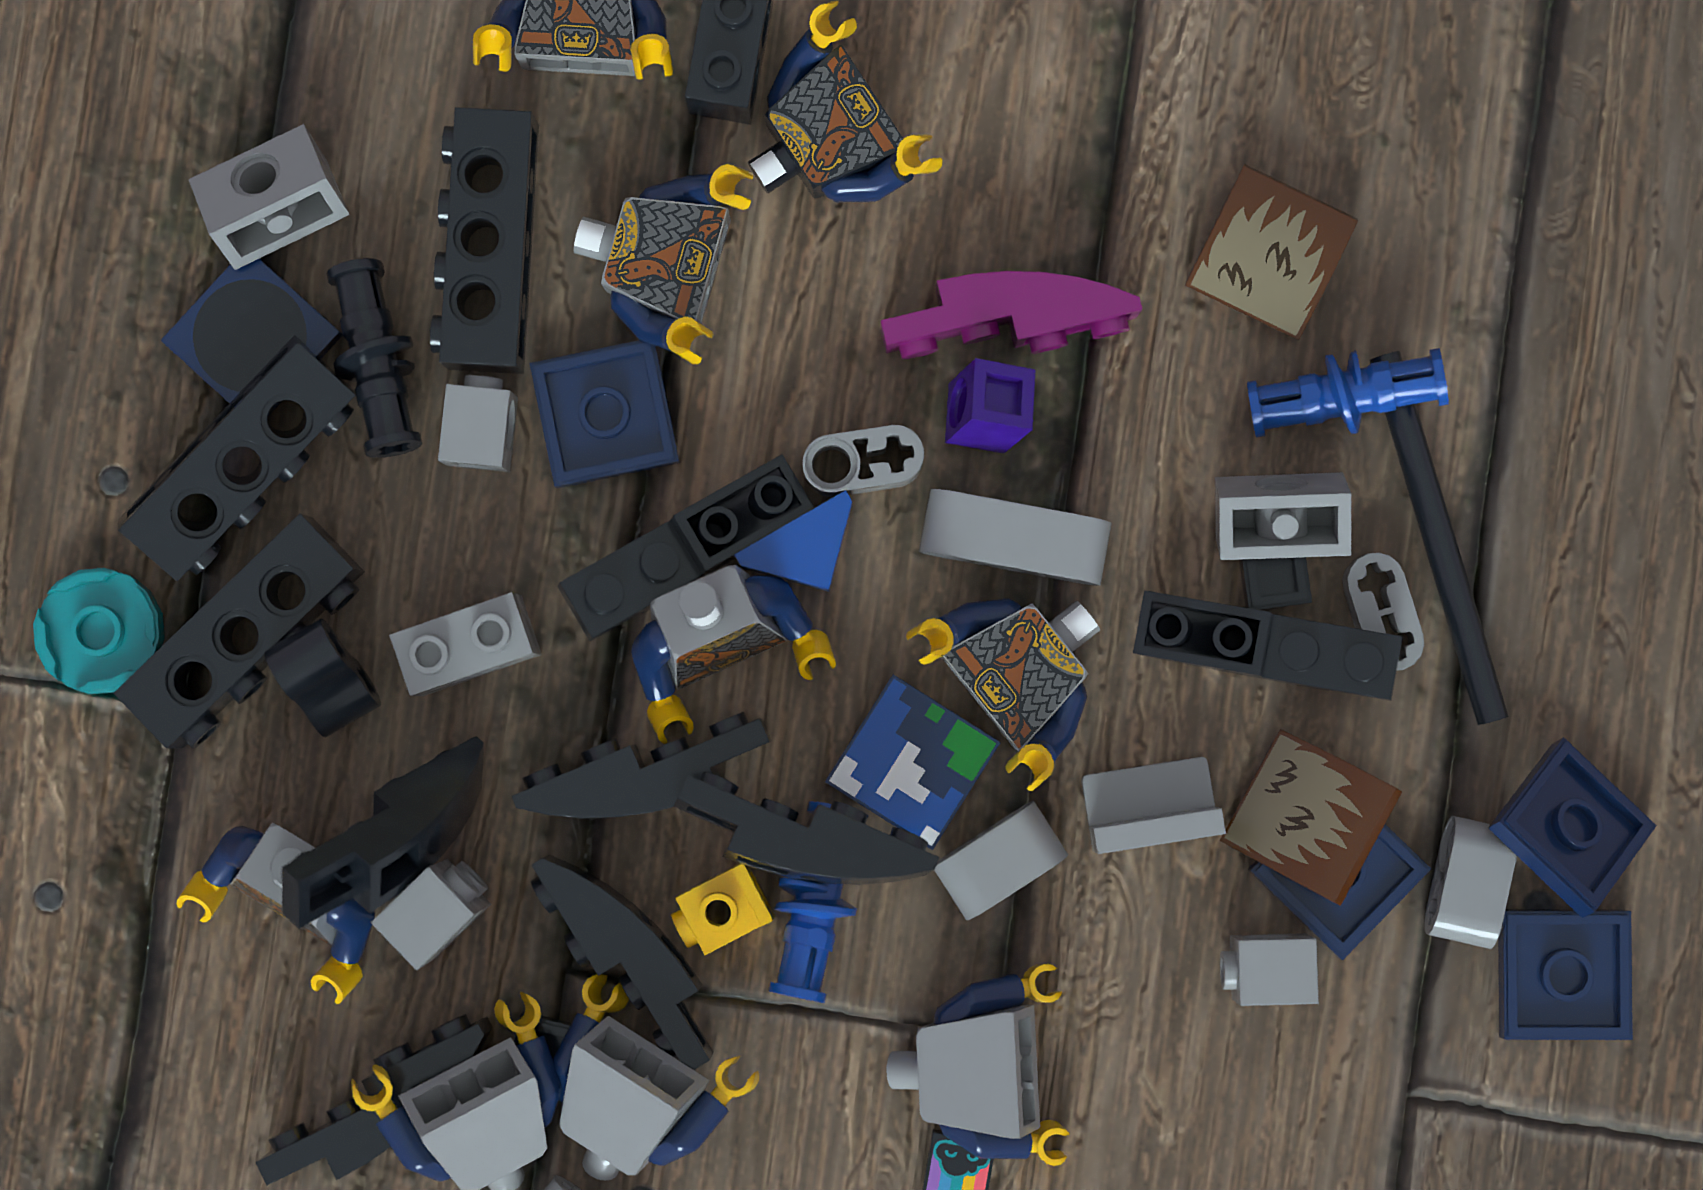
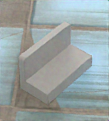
(1151, 805)

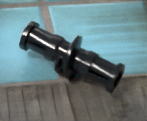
(373, 358)

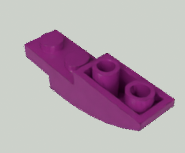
(1034, 304)

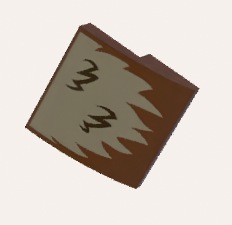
(1271, 252)
(1311, 816)

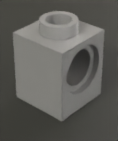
(478, 425)
(1271, 969)

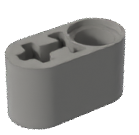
(876, 442)
(1000, 860)
(1469, 884)

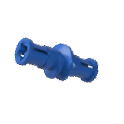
(1348, 393)
(808, 933)

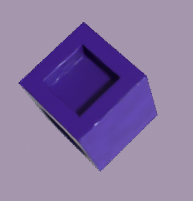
(990, 406)

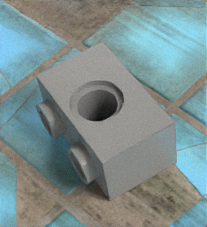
(268, 197)
(1283, 516)
(465, 644)
(433, 911)

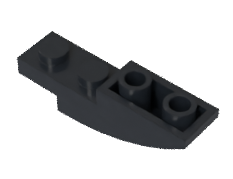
(685, 547)
(1267, 645)
(620, 784)
(828, 850)
(381, 856)
(614, 930)
(352, 1134)

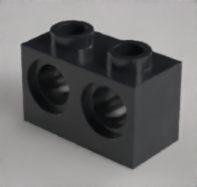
(728, 59)

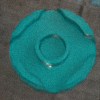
(97, 629)

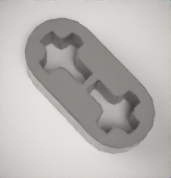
(1396, 599)

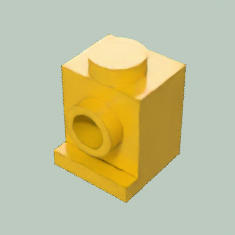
(743, 895)

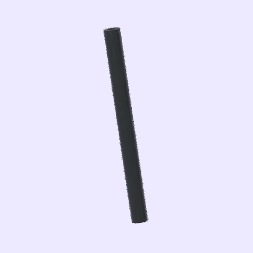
(1445, 560)

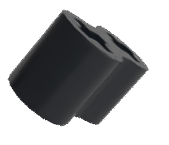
(322, 678)

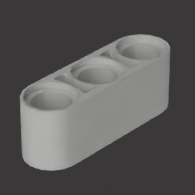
(1015, 537)

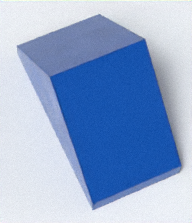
(804, 548)

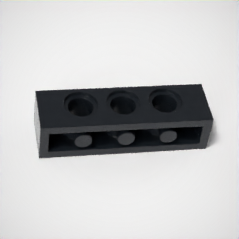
(474, 141)
(185, 545)
(159, 687)

